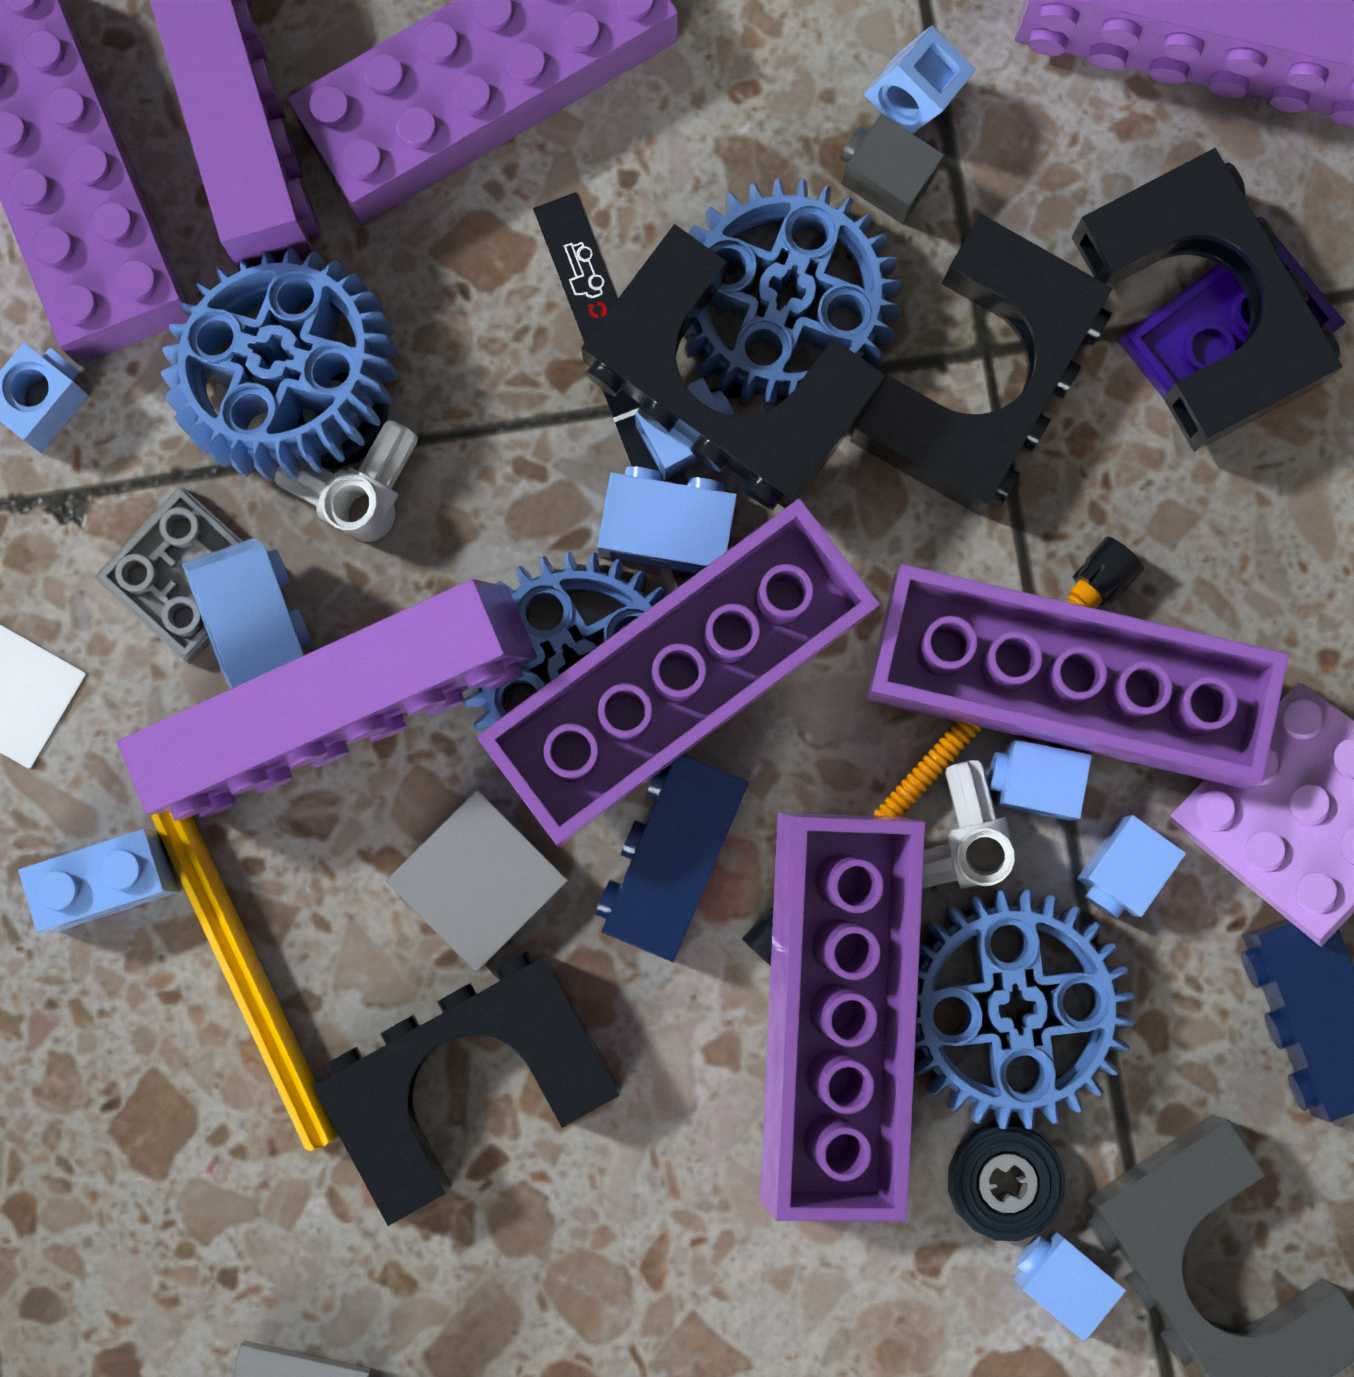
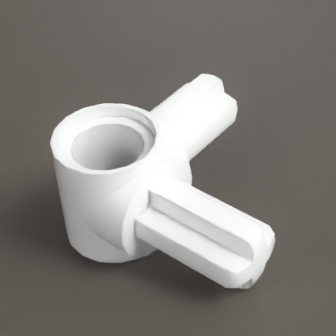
(336, 492)
(975, 820)

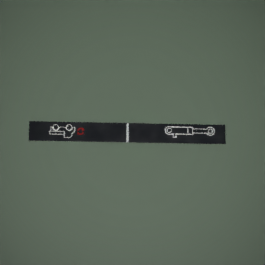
(590, 300)

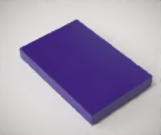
(1207, 324)

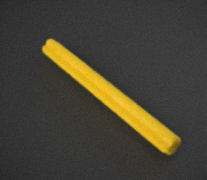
(246, 979)

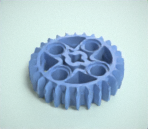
(808, 273)
(264, 351)
(553, 586)
(1018, 1038)

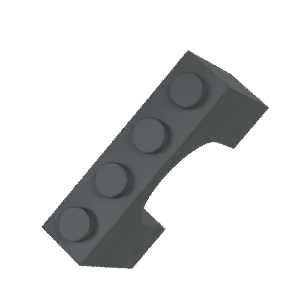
(1149, 1220)

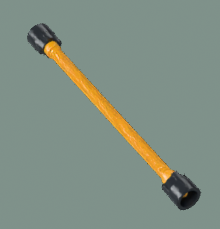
(1099, 580)

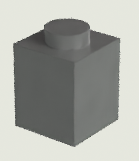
(889, 167)

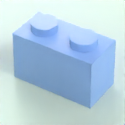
(665, 521)
(246, 610)
(98, 881)

